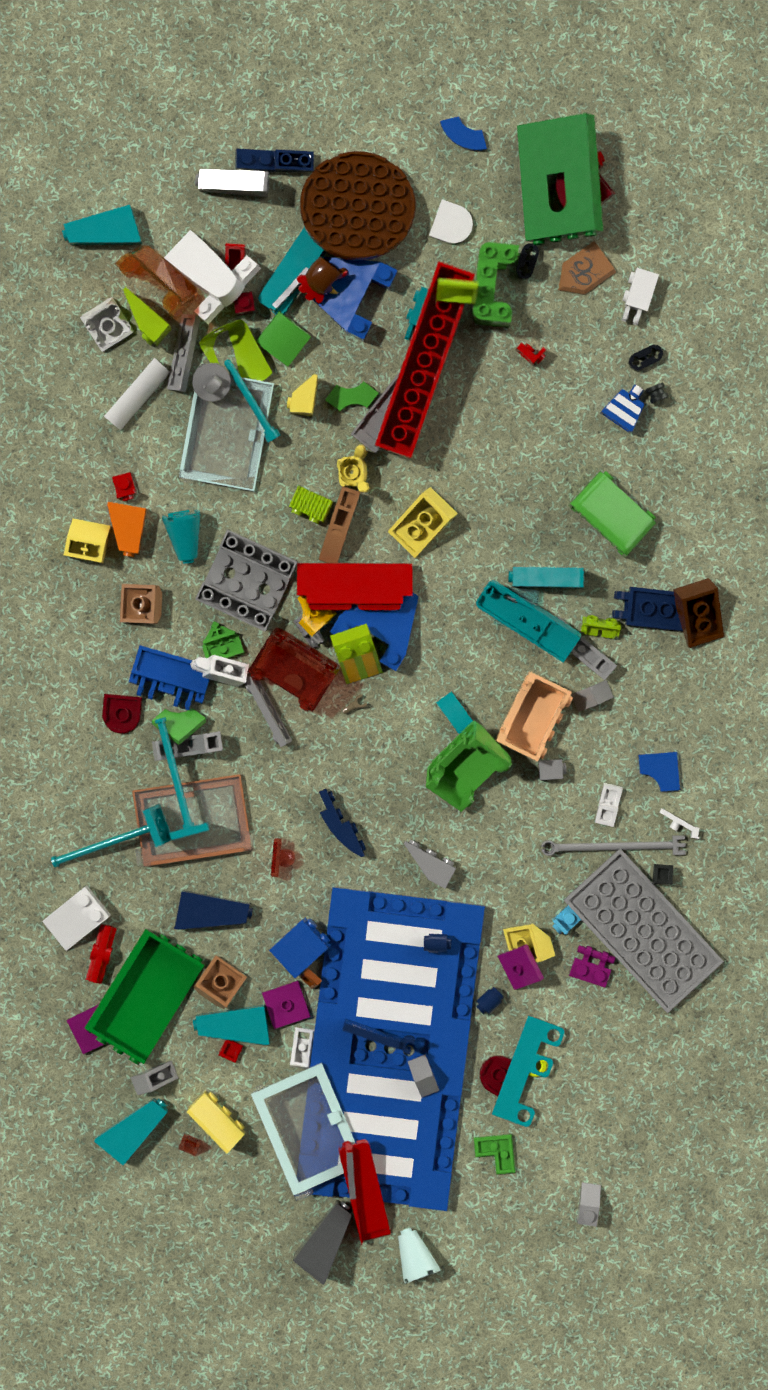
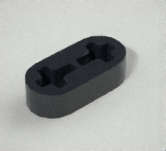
(531, 264)
(648, 361)

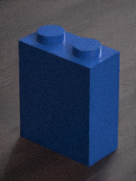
(300, 947)

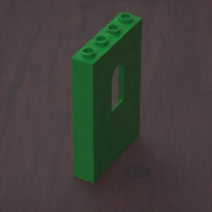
(553, 148)

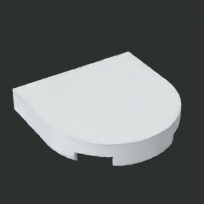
(451, 223)

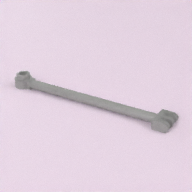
(616, 846)

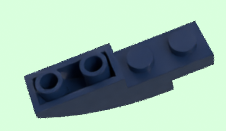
(274, 160)
(345, 831)

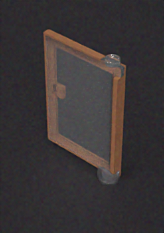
(208, 800)

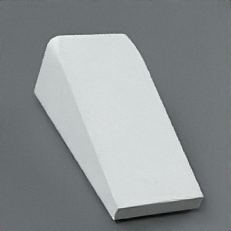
(301, 1049)

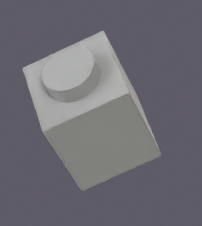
(551, 769)

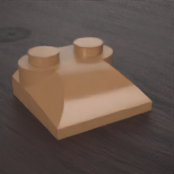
(140, 603)
(219, 982)

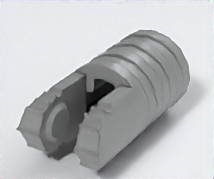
(313, 641)

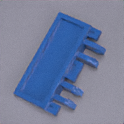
(170, 672)

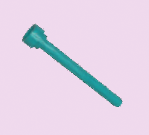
(270, 432)

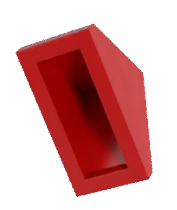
(234, 254)

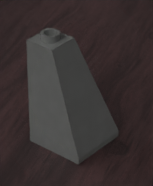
(322, 1244)

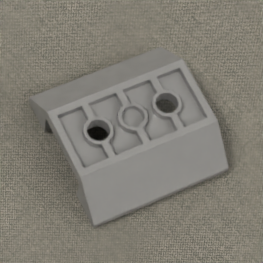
(252, 567)

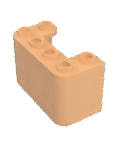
(534, 716)

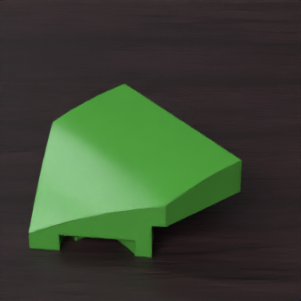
(222, 642)

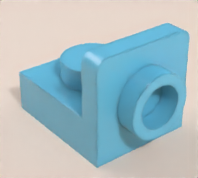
(565, 920)

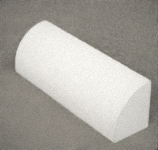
(137, 394)

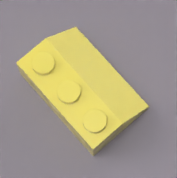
(216, 1121)

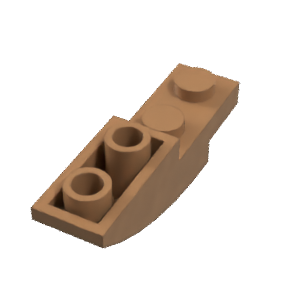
(339, 525)

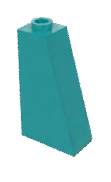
(105, 228)
(546, 577)
(238, 1024)
(130, 1132)

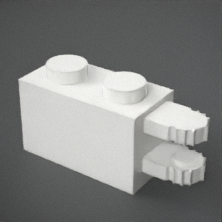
(639, 294)
(221, 669)

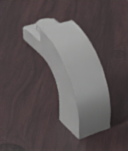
(191, 746)

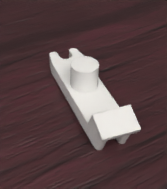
(677, 822)

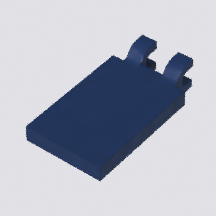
(648, 608)
(379, 1036)

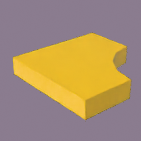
(313, 620)

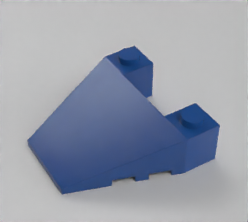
(351, 291)
(387, 625)

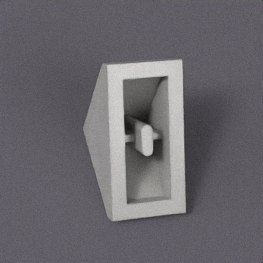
(592, 696)
(423, 1075)

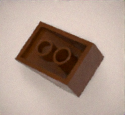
(699, 612)

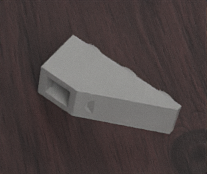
(435, 869)

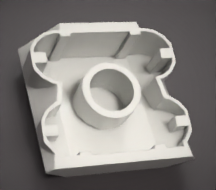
(106, 324)

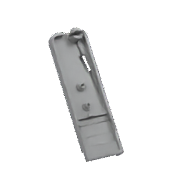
(370, 425)

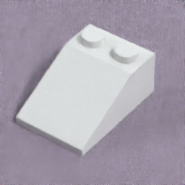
(76, 918)

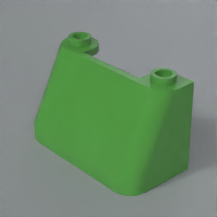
(613, 513)
(466, 765)

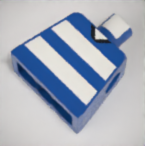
(625, 408)

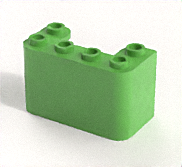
(490, 258)

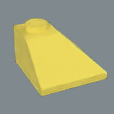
(304, 397)
(536, 939)

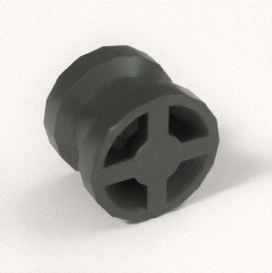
(657, 393)

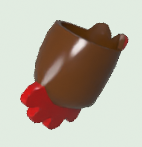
(319, 279)

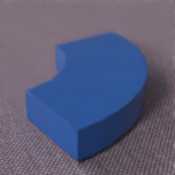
(463, 136)

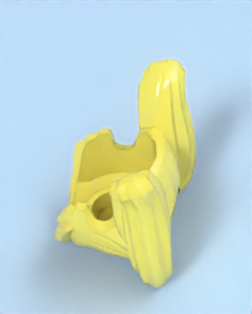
(358, 466)

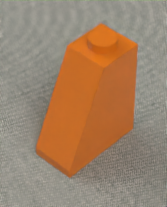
(128, 527)

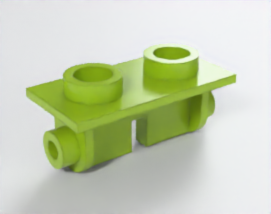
(609, 627)

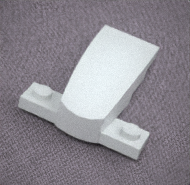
(210, 274)

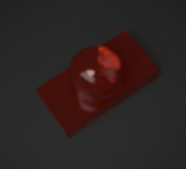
(282, 858)

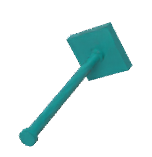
(155, 825)
(188, 827)

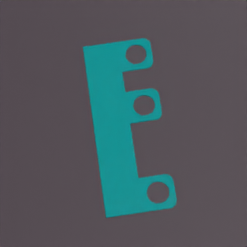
(522, 1064)

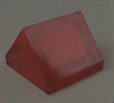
(189, 1144)

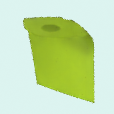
(247, 352)

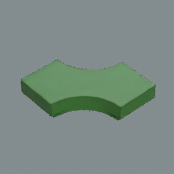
(344, 397)

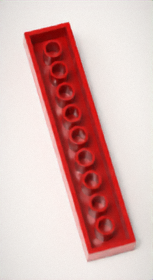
(421, 367)

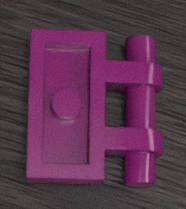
(589, 971)

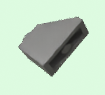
(154, 1078)
(589, 1204)

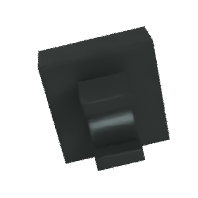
(662, 874)

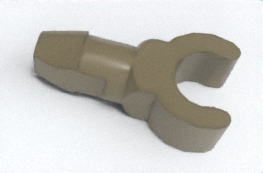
(353, 705)

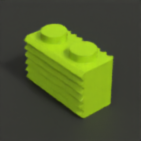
(310, 504)

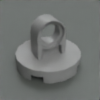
(211, 381)

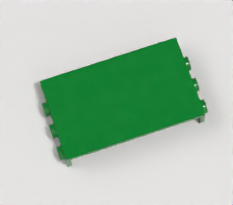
(144, 996)

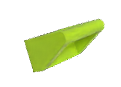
(457, 291)

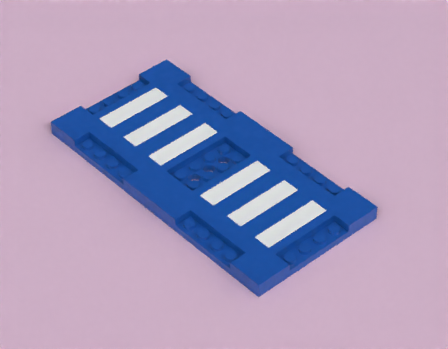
(389, 983)

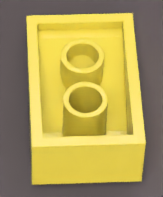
(422, 522)

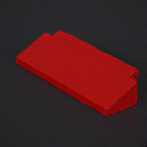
(366, 584)

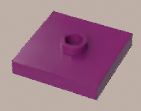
(520, 967)
(286, 1004)
(84, 1038)

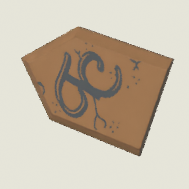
(585, 270)

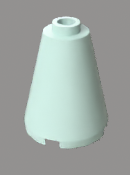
(415, 1257)

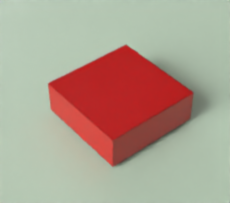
(230, 1050)

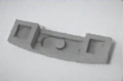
(592, 658)

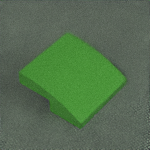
(283, 338)

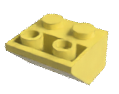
(87, 540)

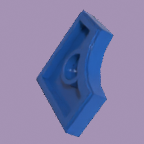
(662, 768)

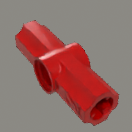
(101, 953)

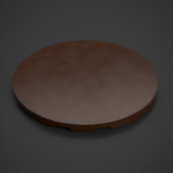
(357, 206)

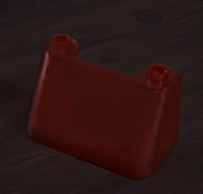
(294, 668)

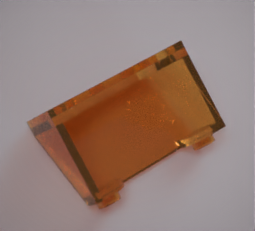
(181, 291)

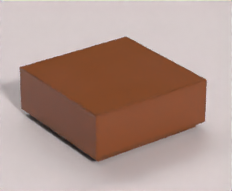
(310, 978)

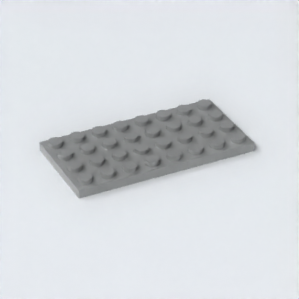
(643, 930)

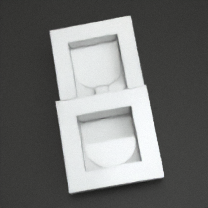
(608, 804)

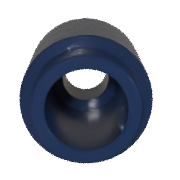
(437, 943)
(489, 1001)

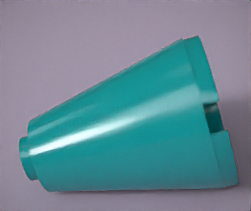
(184, 533)

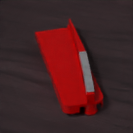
(364, 1190)

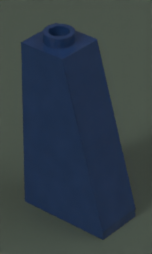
(204, 910)

